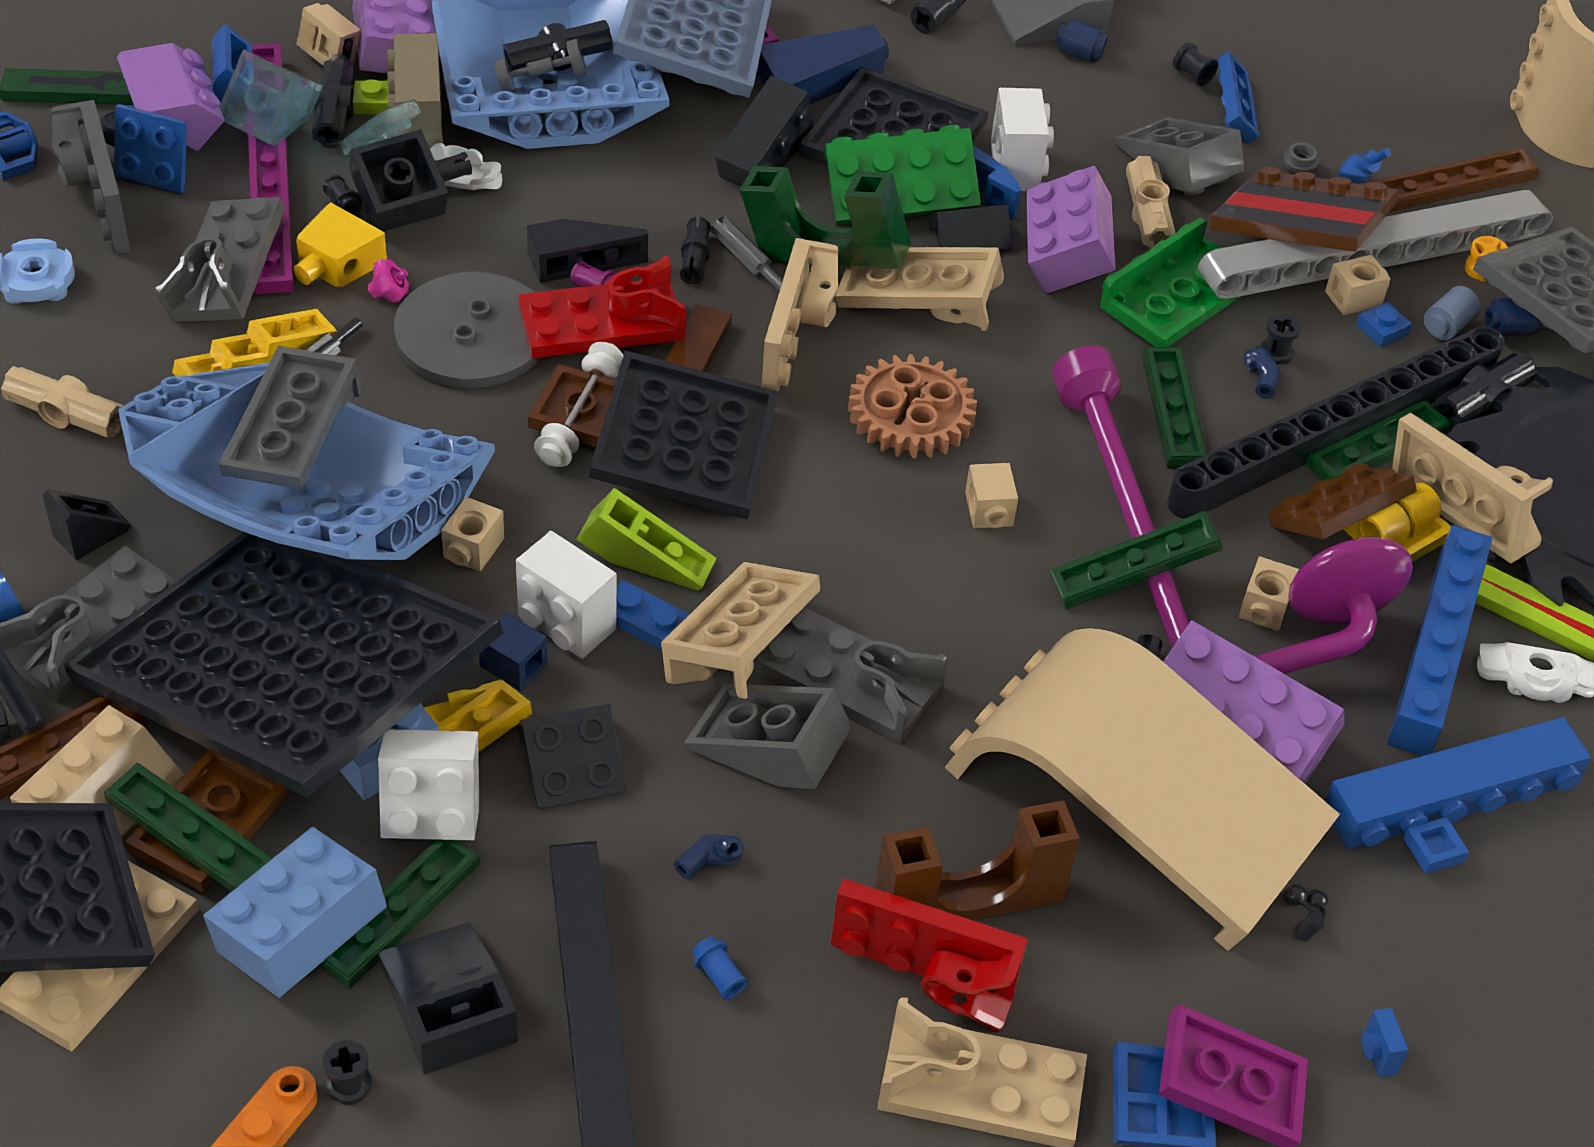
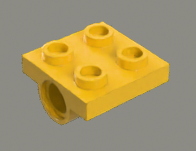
(1410, 522)

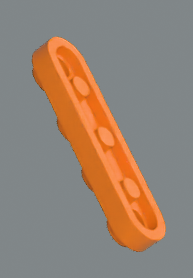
(272, 1113)

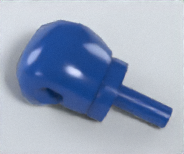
(1361, 167)

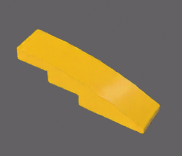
(259, 344)

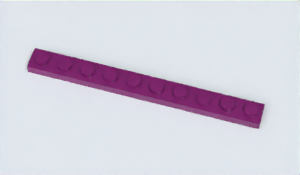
(270, 179)

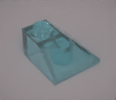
(267, 99)

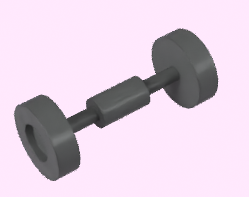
(505, 75)

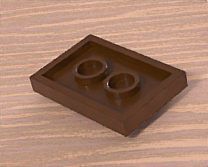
(1341, 501)
(228, 793)

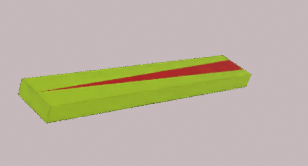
(1537, 613)

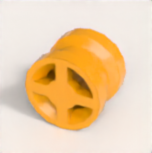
(1482, 246)

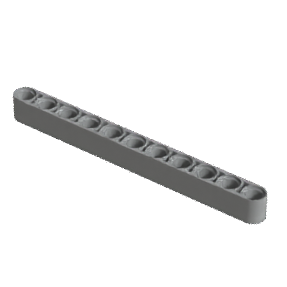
(1395, 241)

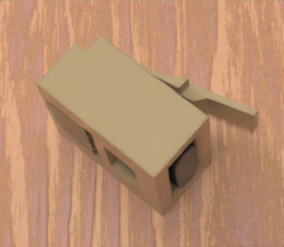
(327, 33)

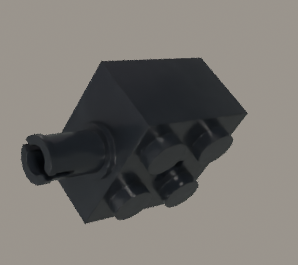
(402, 180)

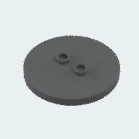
(464, 330)

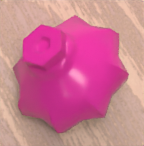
(389, 281)

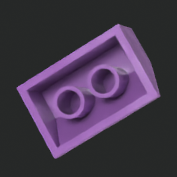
(173, 85)

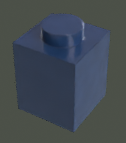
(515, 654)

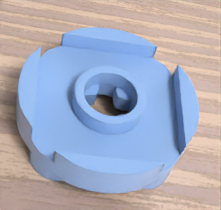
(48, 283)

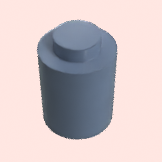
(1452, 313)

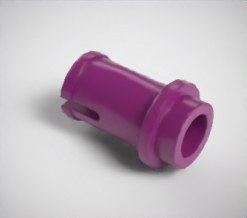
(586, 275)

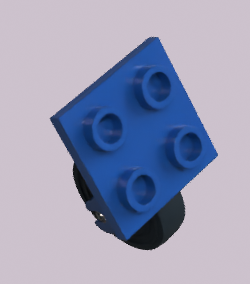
(147, 147)

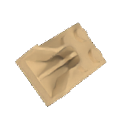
(928, 280)
(799, 301)
(1471, 490)
(736, 624)
(981, 1080)

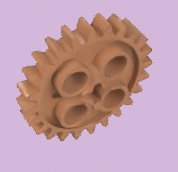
(932, 421)

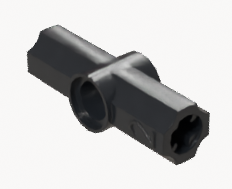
(553, 43)
(334, 101)
(1483, 385)

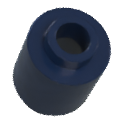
(1081, 40)
(1510, 318)

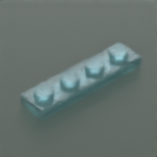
(382, 126)

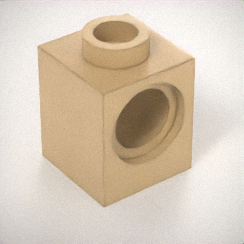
(1357, 284)
(991, 495)
(472, 534)
(1267, 594)

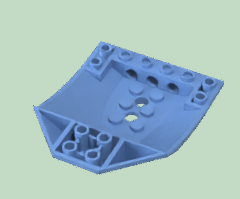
(539, 114)
(369, 495)

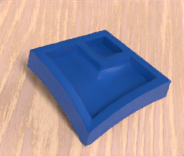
(1143, 1115)

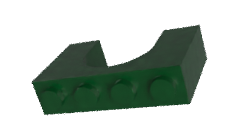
(872, 200)

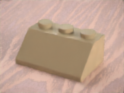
(95, 762)

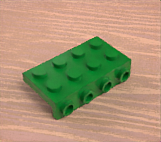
(929, 169)
(1162, 290)

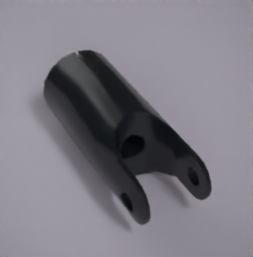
(932, 13)

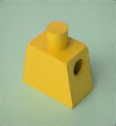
(338, 248)

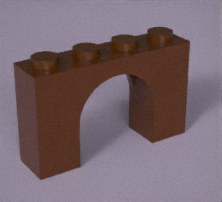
(1023, 877)

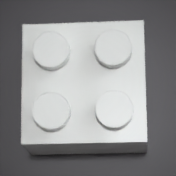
(1022, 134)
(566, 594)
(429, 784)

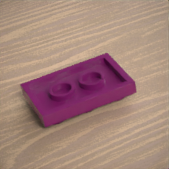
(1234, 1077)

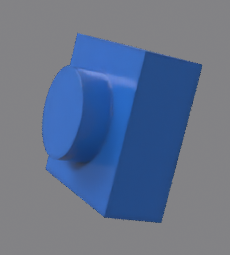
(1383, 324)
(1436, 845)
(1384, 1042)

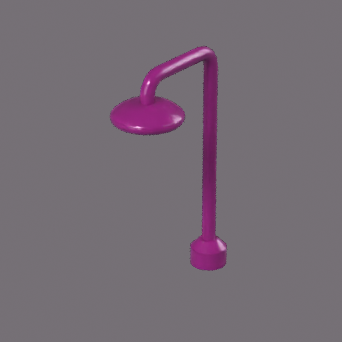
(1331, 588)

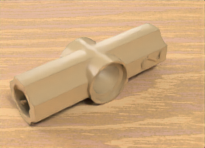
(1149, 200)
(62, 401)

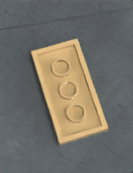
(72, 1002)

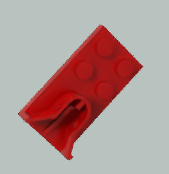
(613, 313)
(942, 947)

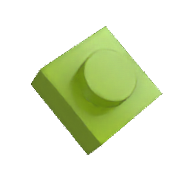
(370, 97)

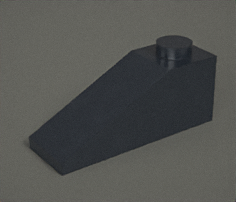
(562, 243)

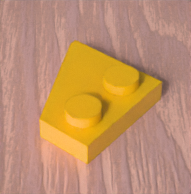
(486, 710)

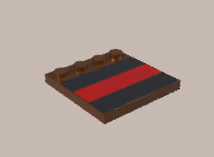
(1305, 209)

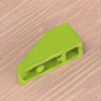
(644, 543)

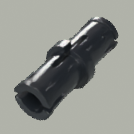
(695, 250)

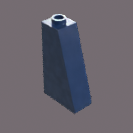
(823, 61)

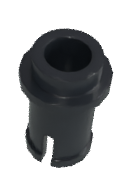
(342, 195)

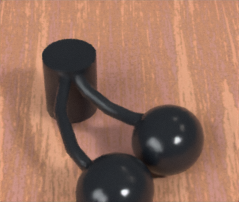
(1313, 923)

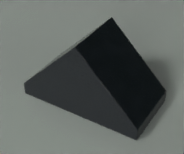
(82, 522)

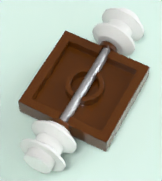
(575, 405)

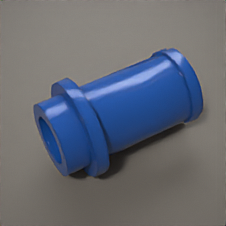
(713, 959)

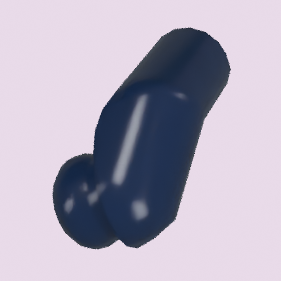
(1269, 371)
(709, 850)

